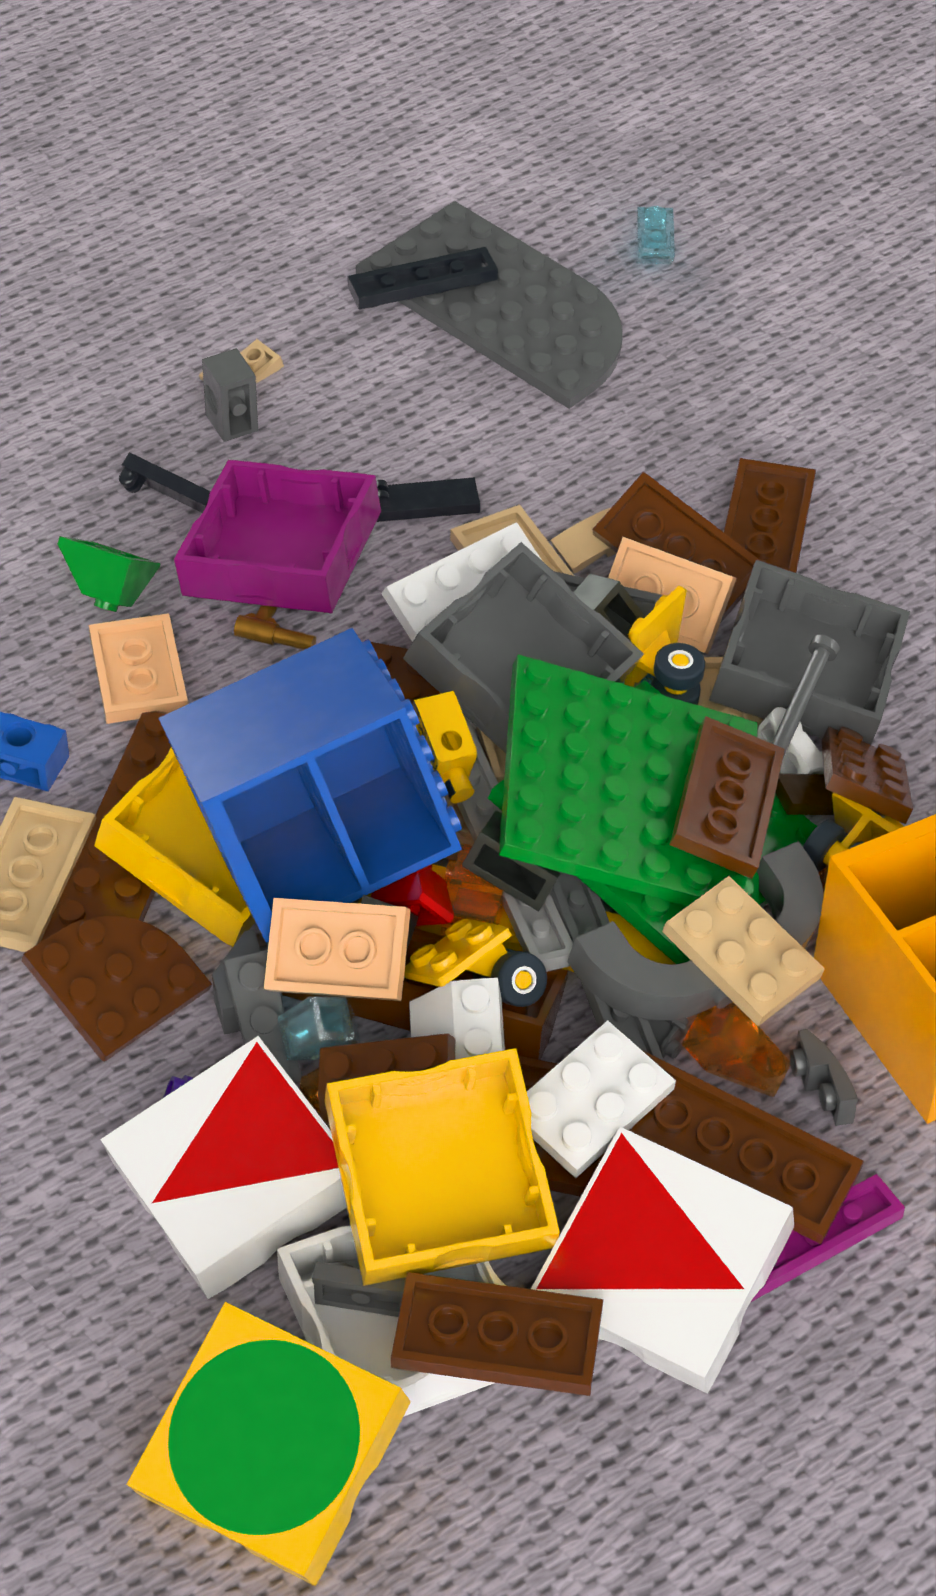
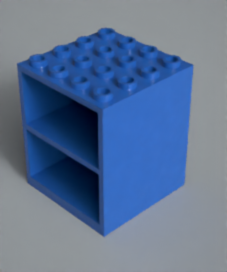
(314, 778)

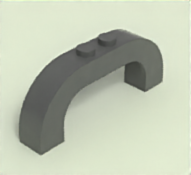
(677, 991)

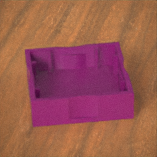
(278, 536)

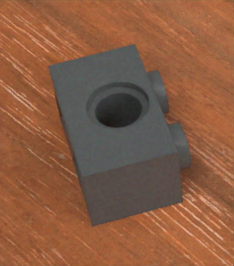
(230, 394)

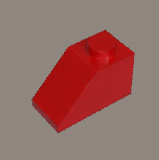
(421, 892)

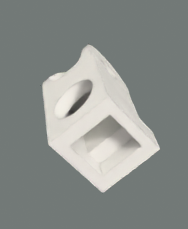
(801, 755)

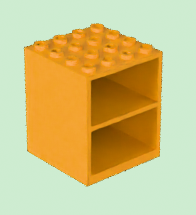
(882, 951)

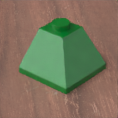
(106, 572)

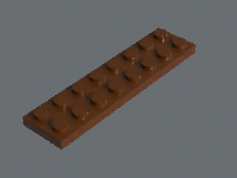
(98, 882)

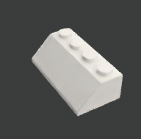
(464, 1010)

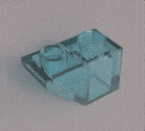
(654, 235)
(317, 1024)

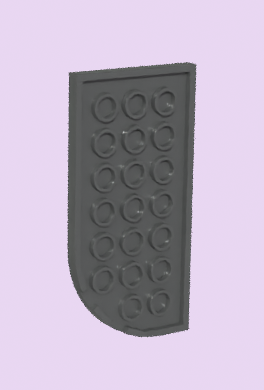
(530, 321)

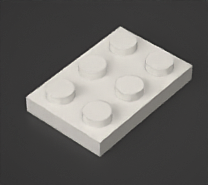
(592, 1094)

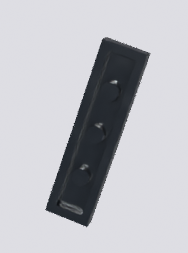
(422, 278)

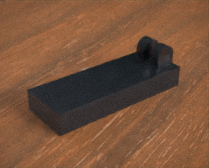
(140, 471)
(427, 499)

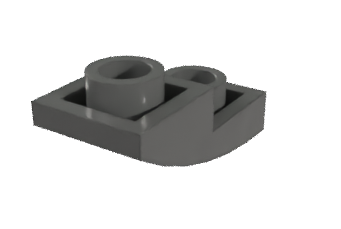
(823, 1072)

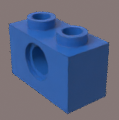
(31, 751)

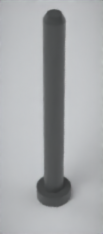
(822, 649)

